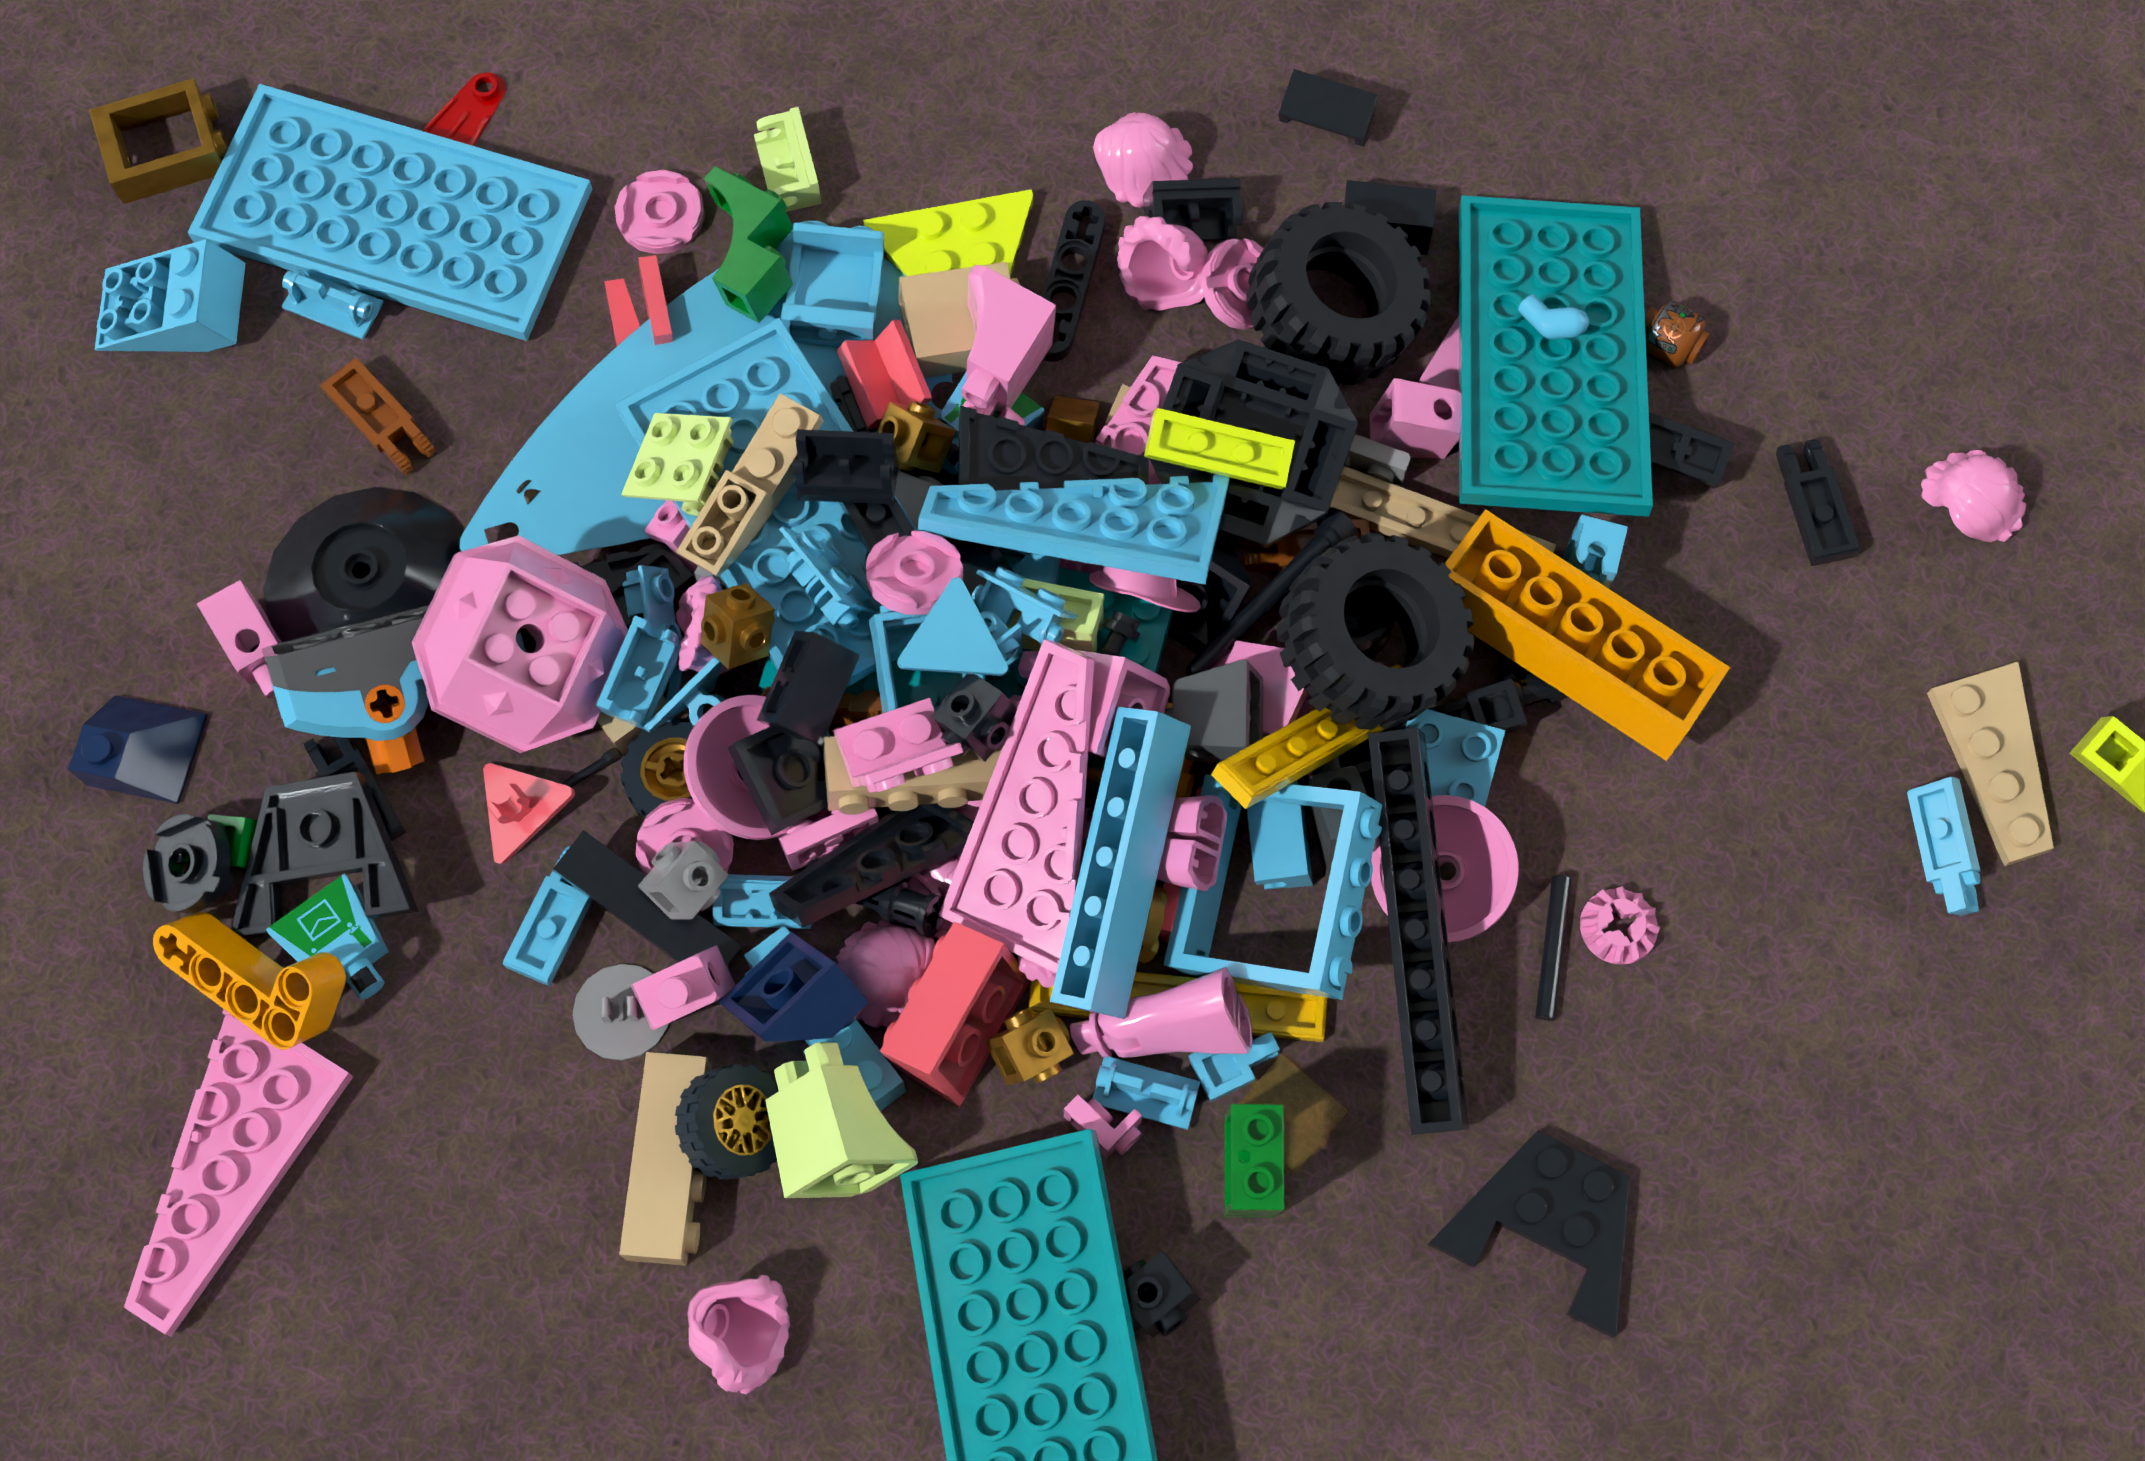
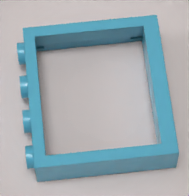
(1341, 911)

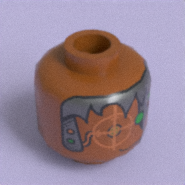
(1674, 334)

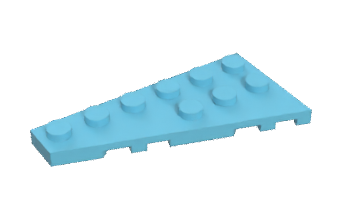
(1097, 522)

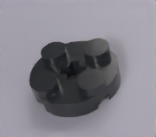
(209, 865)

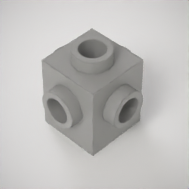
(684, 879)

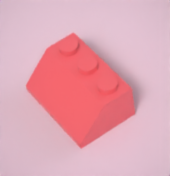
(954, 1011)

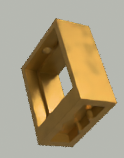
(170, 171)

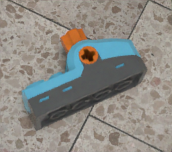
(333, 677)

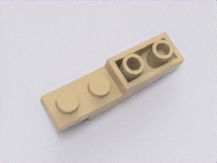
(752, 490)

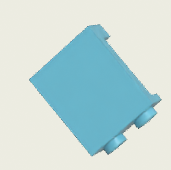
(834, 283)

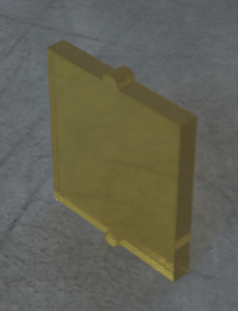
(1307, 1109)

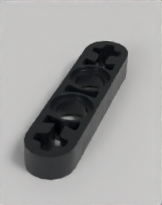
(1072, 281)

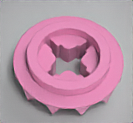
(1614, 946)

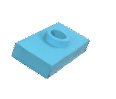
(747, 902)

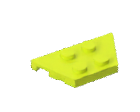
(956, 234)

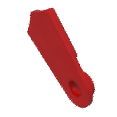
(468, 110)

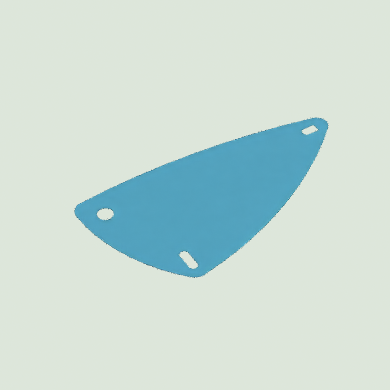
(587, 452)

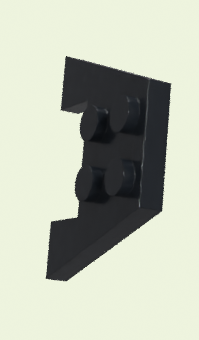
(318, 833)
(1562, 1205)

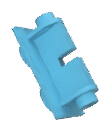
(330, 303)
(651, 594)
(1005, 594)
(1007, 640)
(1149, 1091)

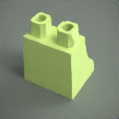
(830, 1130)

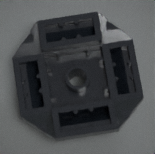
(1275, 397)

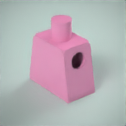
(1417, 419)
(239, 626)
(683, 987)

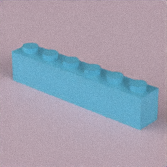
(1121, 862)

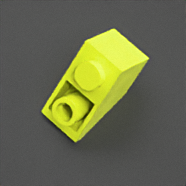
(2115, 757)

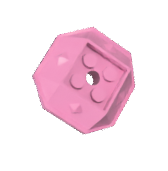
(472, 652)

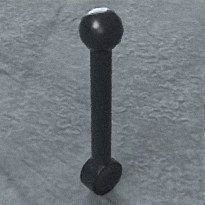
(606, 759)

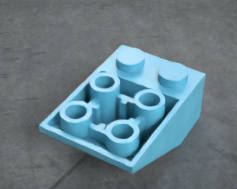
(172, 301)

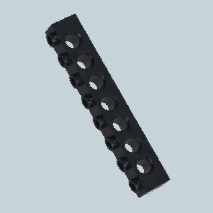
(1418, 932)

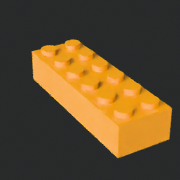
(1582, 636)

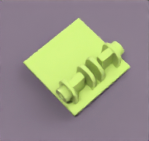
(680, 459)

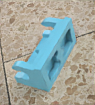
(1596, 548)
(640, 673)
(1279, 844)

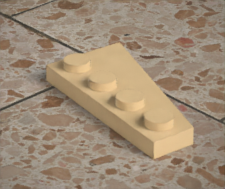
(1996, 752)

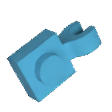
(1230, 1072)

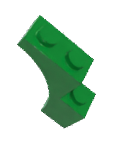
(753, 270)

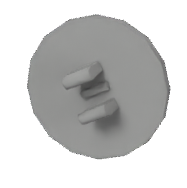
(610, 1016)

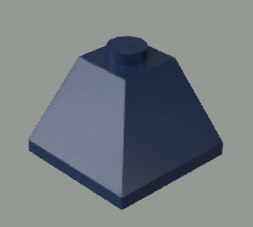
(138, 748)
(795, 995)

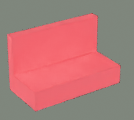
(622, 310)
(883, 373)

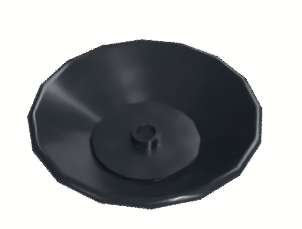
(376, 528)

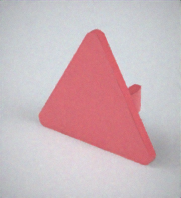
(519, 807)

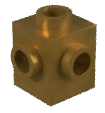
(918, 435)
(737, 625)
(1030, 1046)

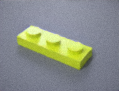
(1219, 448)

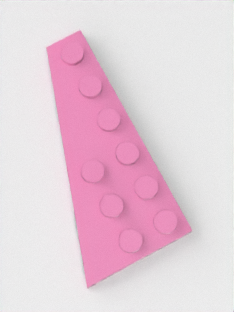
(1028, 833)
(232, 1154)

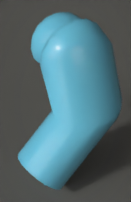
(1555, 322)

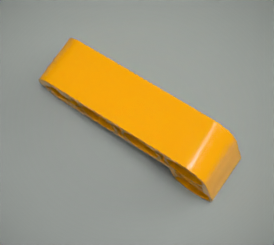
(271, 1000)

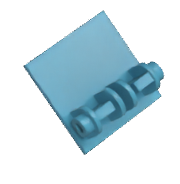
(819, 572)
(1459, 754)

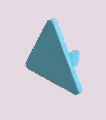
(954, 638)
(692, 696)

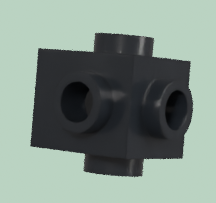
(975, 717)
(1173, 1297)

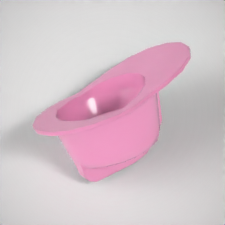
(1148, 587)

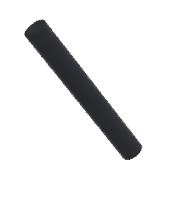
(1553, 948)

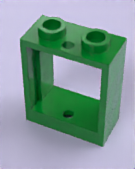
(1257, 1139)

